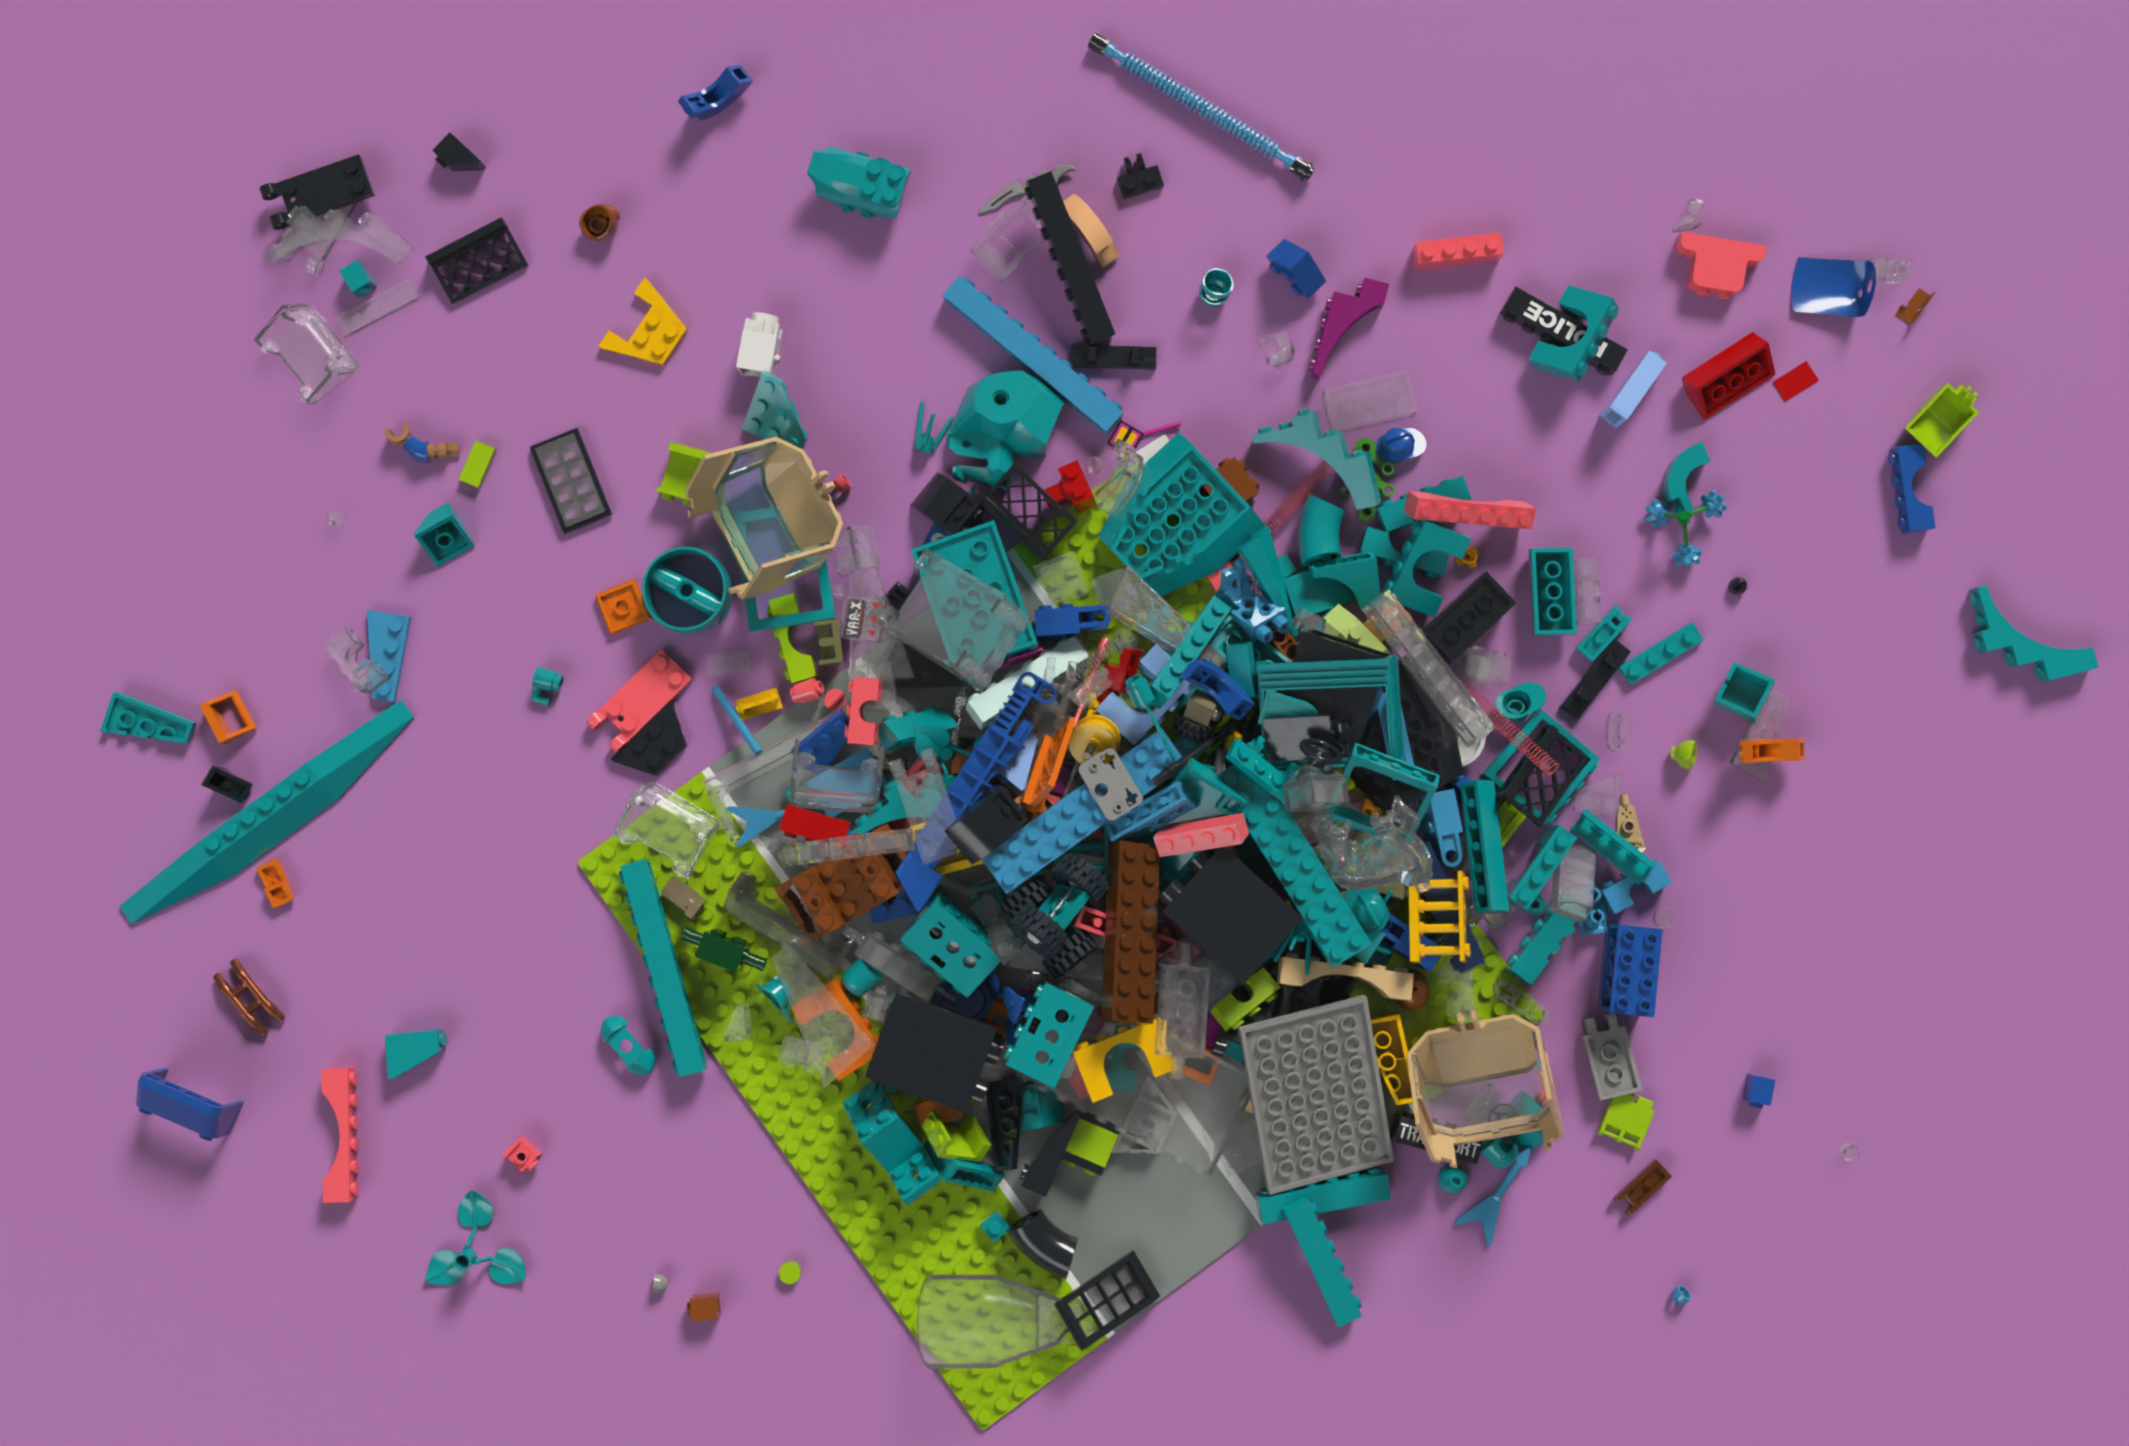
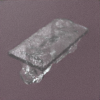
(1090, 688)

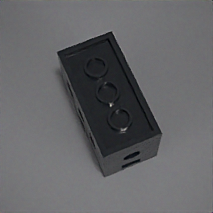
(1468, 617)

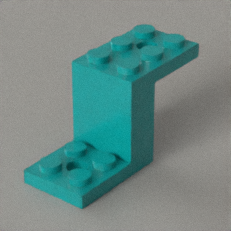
(892, 1141)

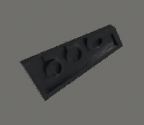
(1004, 1113)

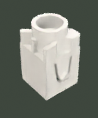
(760, 345)

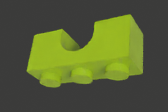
(1231, 1012)

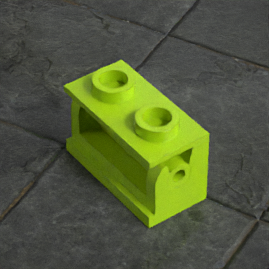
(1509, 820)

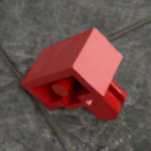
(1072, 489)

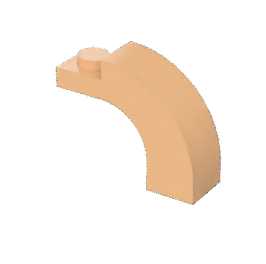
(1091, 230)

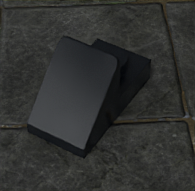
(226, 783)

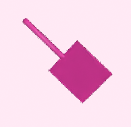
(1023, 657)

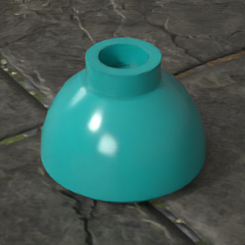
(1452, 1179)

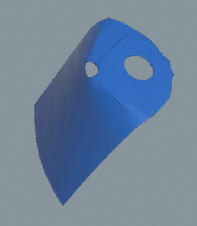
(1832, 286)

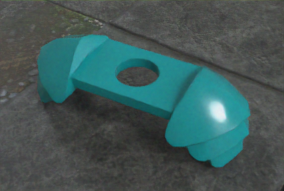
(638, 1060)

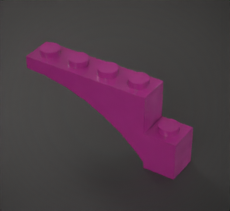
(1342, 314)

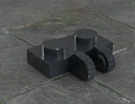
(1140, 181)

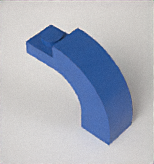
(717, 96)
(1220, 686)

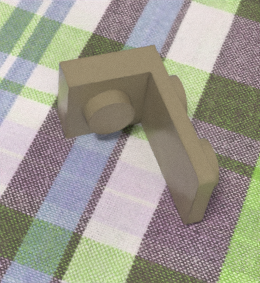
(684, 897)

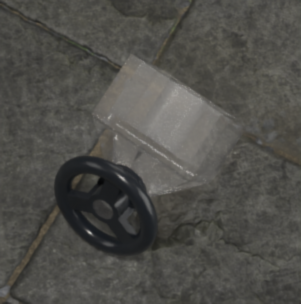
(1314, 784)

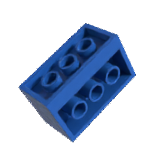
(1630, 970)

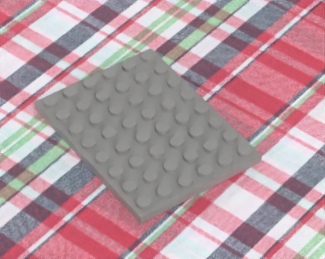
(1316, 1094)

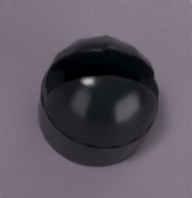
(1734, 582)

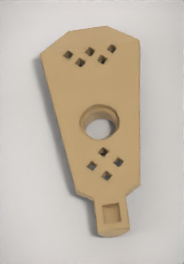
(1634, 835)

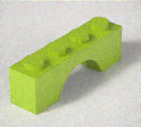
(799, 666)

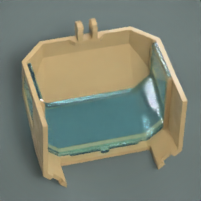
(768, 511)

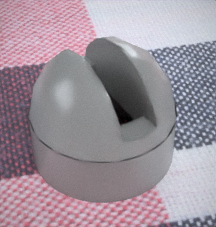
(660, 1283)

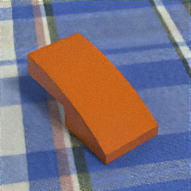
(276, 883)

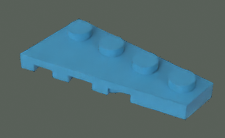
(387, 646)

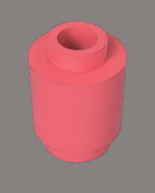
(806, 691)

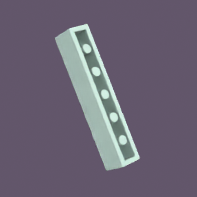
(986, 705)

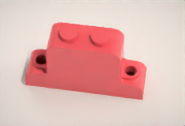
(1717, 263)

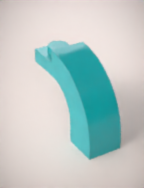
(1676, 475)

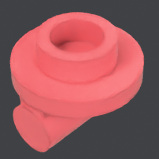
(835, 699)

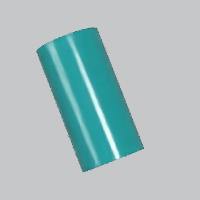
(1552, 592)

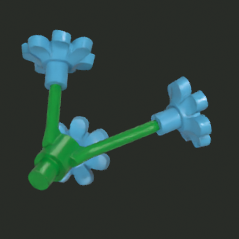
(1659, 513)

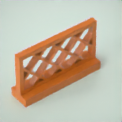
(1046, 768)

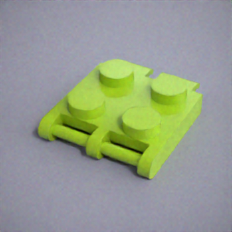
(1627, 1119)

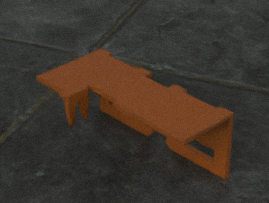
(1908, 313)

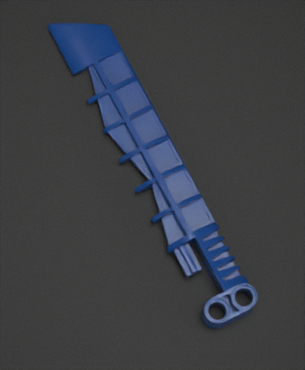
(985, 761)

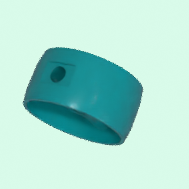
(674, 583)

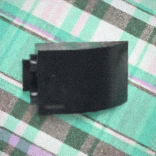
(948, 505)
(986, 824)

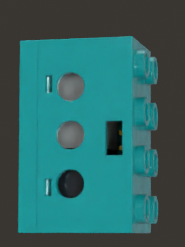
(951, 944)
(1048, 1034)

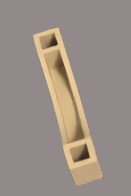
(1389, 984)

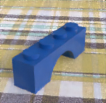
(1913, 514)

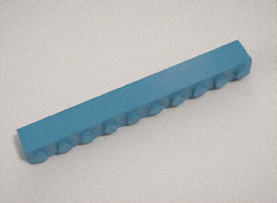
(1032, 355)

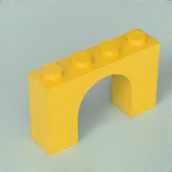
(1091, 1057)

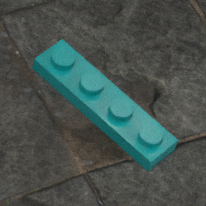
(1660, 653)

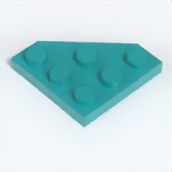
(774, 413)

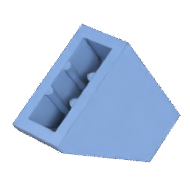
(1020, 764)

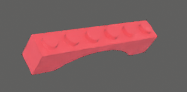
(1445, 509)
(339, 1088)

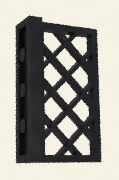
(468, 243)
(1020, 528)
(1525, 767)

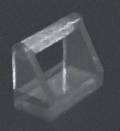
(740, 1024)

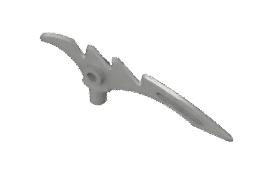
(1017, 190)

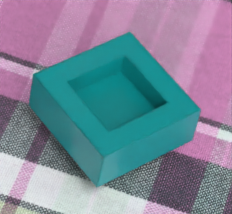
(995, 1226)

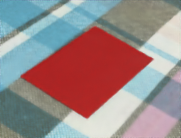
(1795, 381)

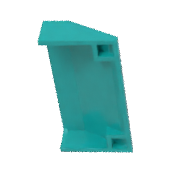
(1213, 800)

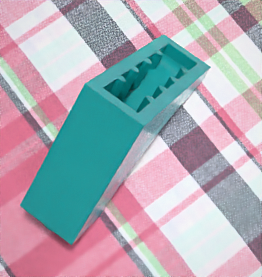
(1355, 571)
(966, 1172)

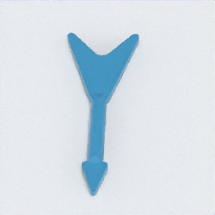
(757, 820)
(1488, 1208)

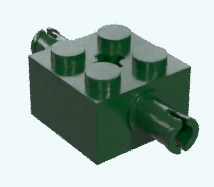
(723, 950)

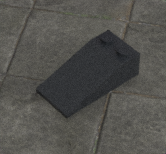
(1044, 1164)

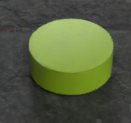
(790, 1272)

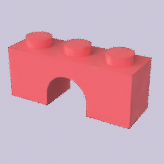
(859, 729)

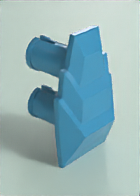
(1597, 919)

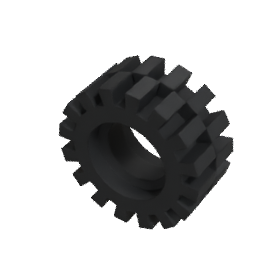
(1191, 729)

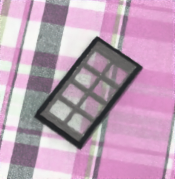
(571, 480)
(1107, 1300)

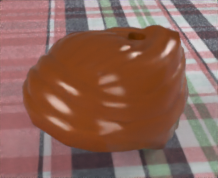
(595, 224)
(1420, 992)

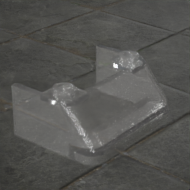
(833, 786)

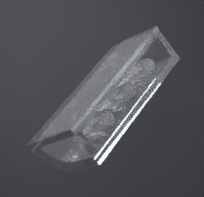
(1574, 883)

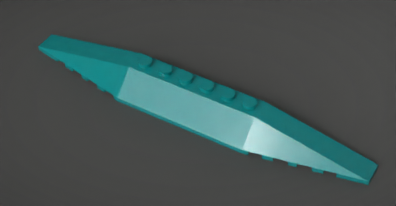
(270, 816)

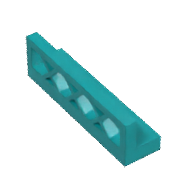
(1612, 847)

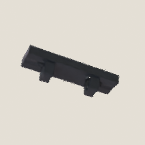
(1113, 357)
(1595, 679)

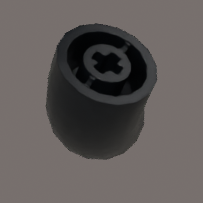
(1044, 1243)

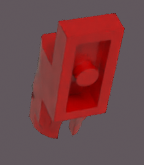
(1121, 672)

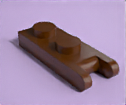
(1643, 1186)

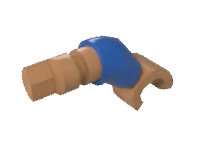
(421, 450)

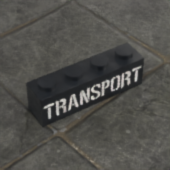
(1406, 1132)

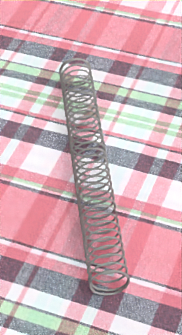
(1119, 636)

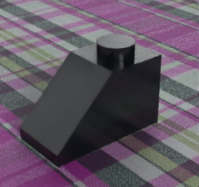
(456, 156)

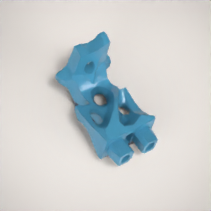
(1255, 621)

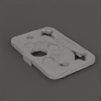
(1116, 782)

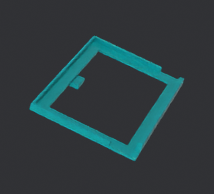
(826, 613)

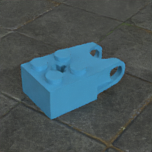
(1442, 826)

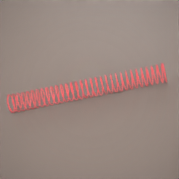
(1298, 496)
(1513, 738)

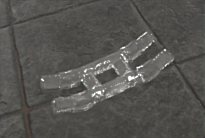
(1065, 689)

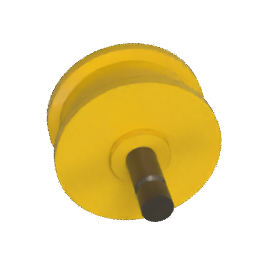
(1092, 737)

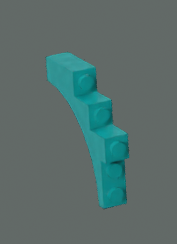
(1306, 433)
(2018, 649)
(883, 810)

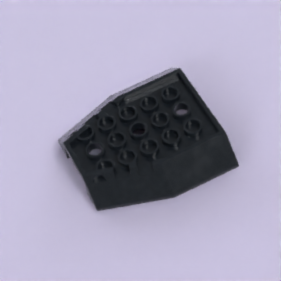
(1431, 743)

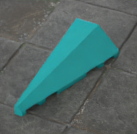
(1263, 563)

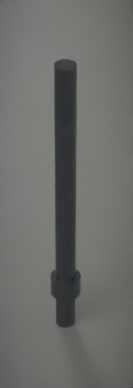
(1172, 769)

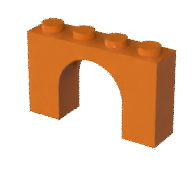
(839, 991)

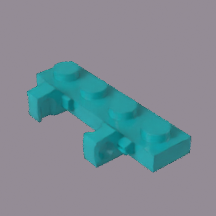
(1250, 761)

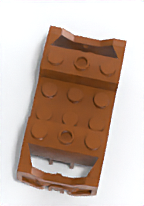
(840, 890)

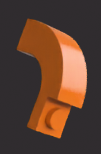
(1772, 750)

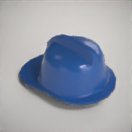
(1400, 444)

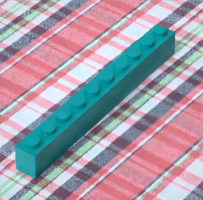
(664, 968)

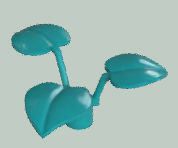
(938, 738)
(449, 1268)

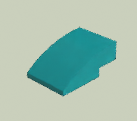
(1316, 593)

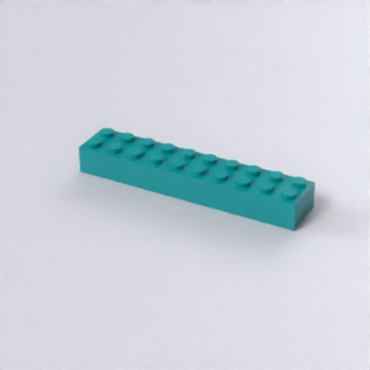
(1298, 870)

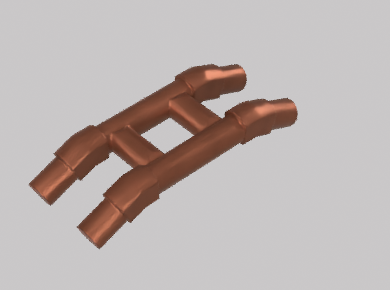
(261, 999)

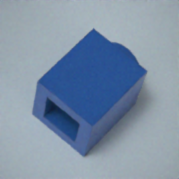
(1758, 1090)

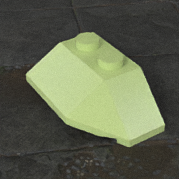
(1346, 626)

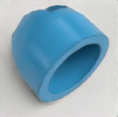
(1681, 1295)

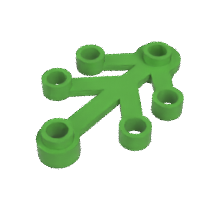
(1381, 484)

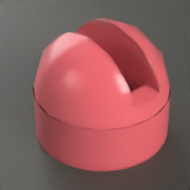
(841, 484)

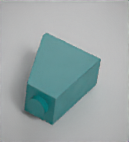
(411, 1049)

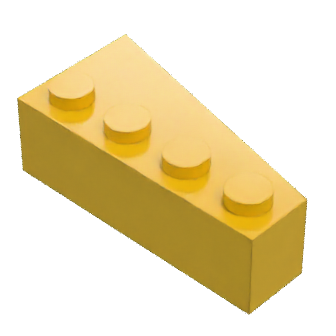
(1392, 1055)

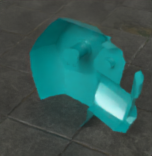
(1001, 419)

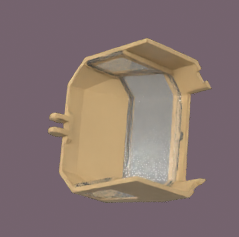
(1482, 1084)

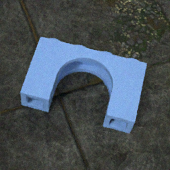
(1134, 723)

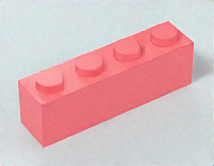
(1458, 251)
(1201, 835)

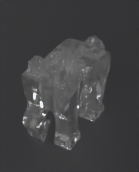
(1380, 860)

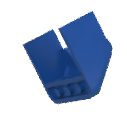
(185, 1107)

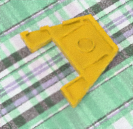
(656, 334)

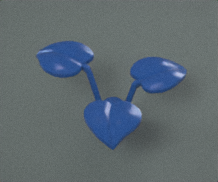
(1013, 1001)

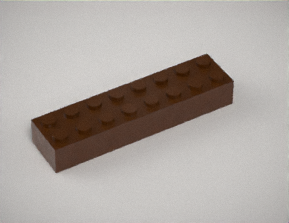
(1130, 934)

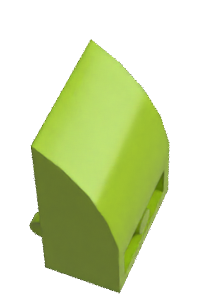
(1942, 417)

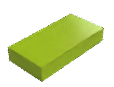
(477, 464)

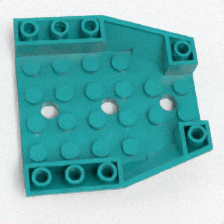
(1207, 528)

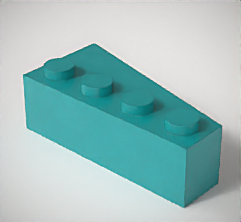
(1392, 515)
(1540, 944)

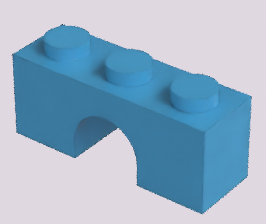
(1617, 893)

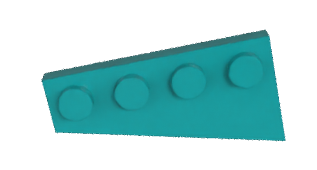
(137, 718)

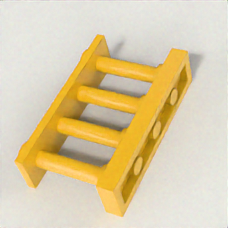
(1419, 928)

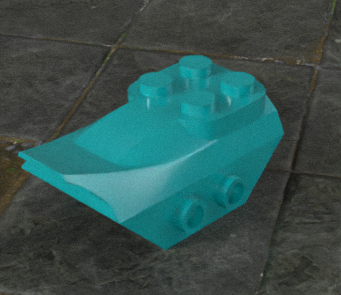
(858, 182)

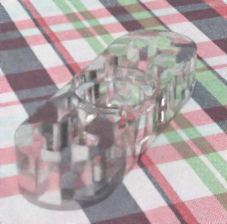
(1531, 1016)

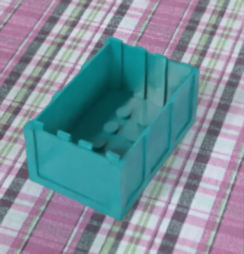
(983, 556)

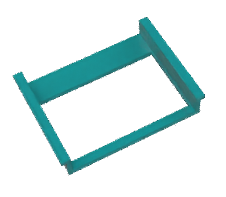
(1337, 675)

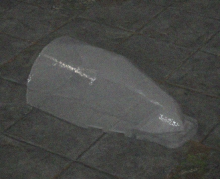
(984, 1321)

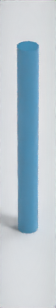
(736, 720)

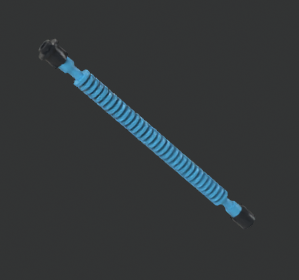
(1297, 165)

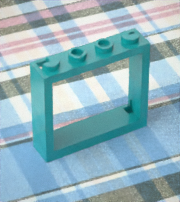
(1502, 757)
(1392, 768)

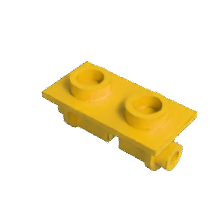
(759, 704)

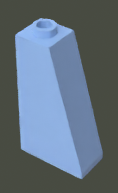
(1633, 389)

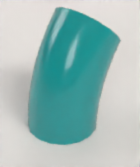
(1319, 531)

